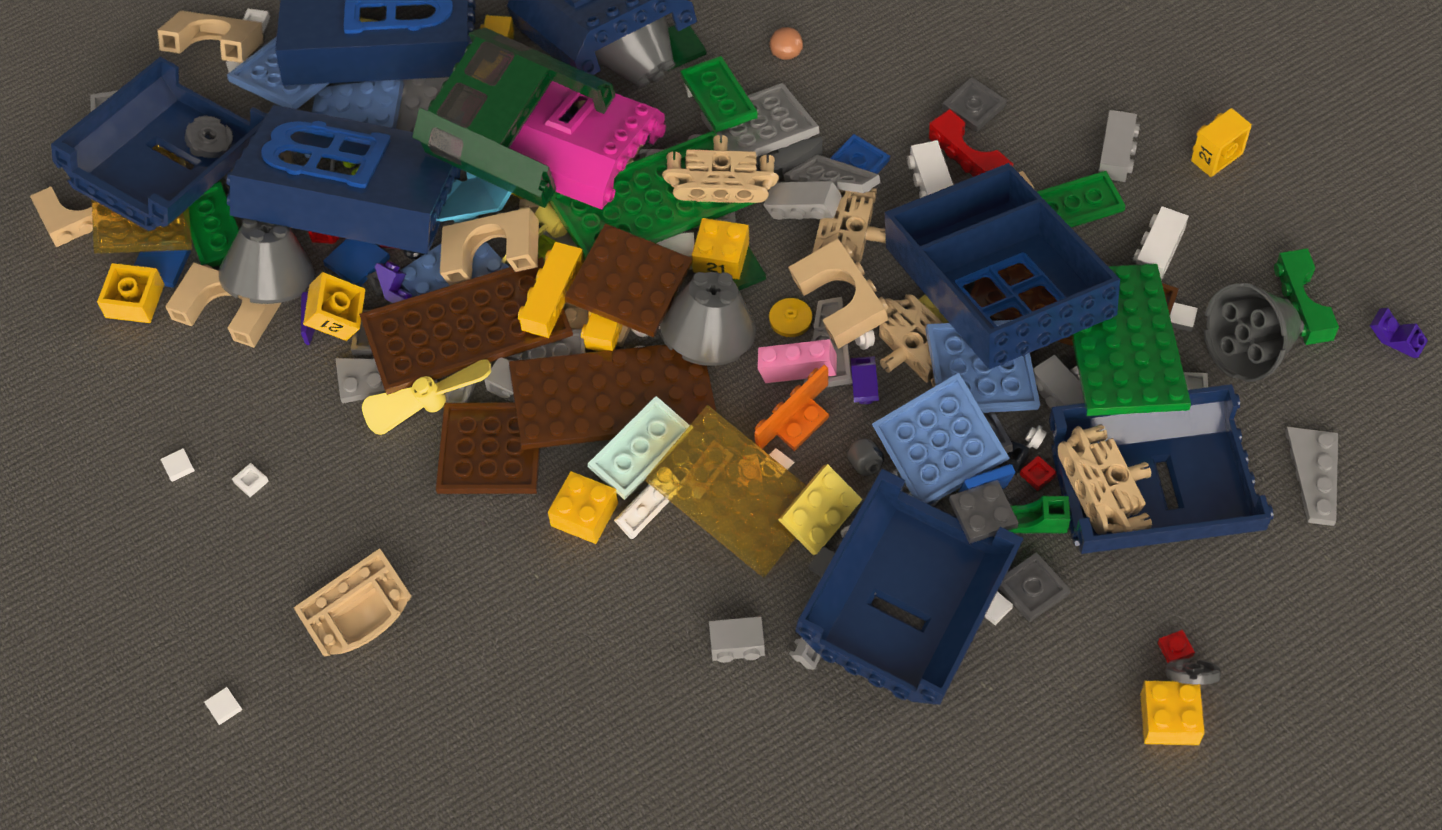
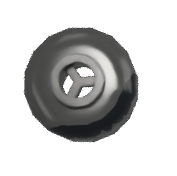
(865, 456)

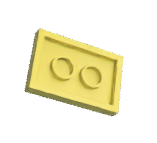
(820, 509)

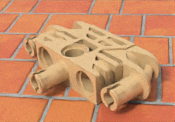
(720, 175)
(855, 222)
(907, 329)
(1092, 474)

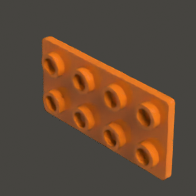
(798, 416)

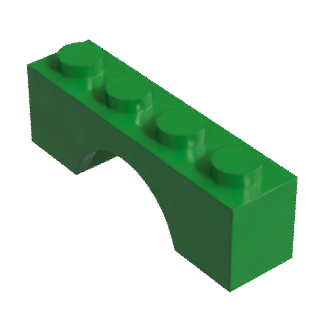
(1296, 270)
(1045, 515)

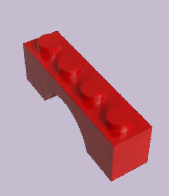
(949, 132)

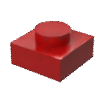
(1038, 473)
(1176, 646)

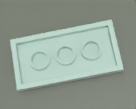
(638, 447)

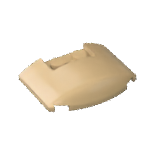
(354, 606)

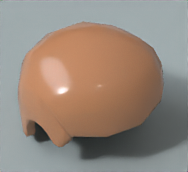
(786, 43)

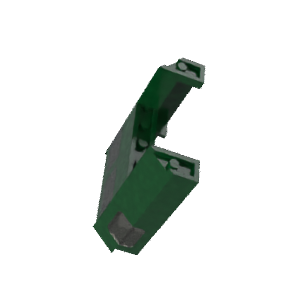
(488, 105)

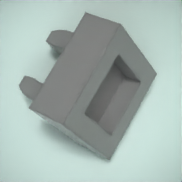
(805, 654)

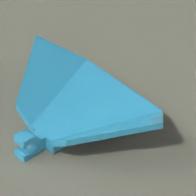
(472, 199)

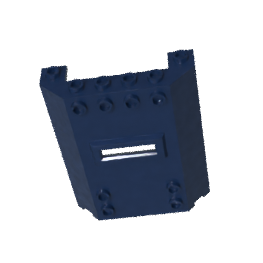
(578, 28)
(113, 154)
(1203, 462)
(919, 564)

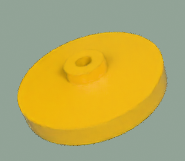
(790, 317)

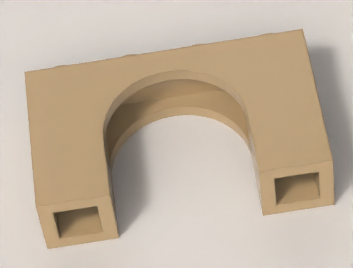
(237, 36)
(60, 222)
(464, 238)
(836, 263)
(203, 285)

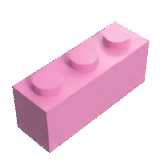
(795, 360)

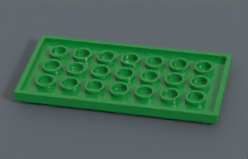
(642, 202)
(1133, 357)

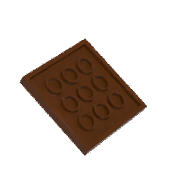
(628, 280)
(484, 452)

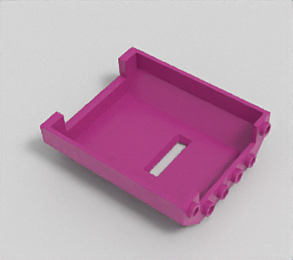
(591, 146)

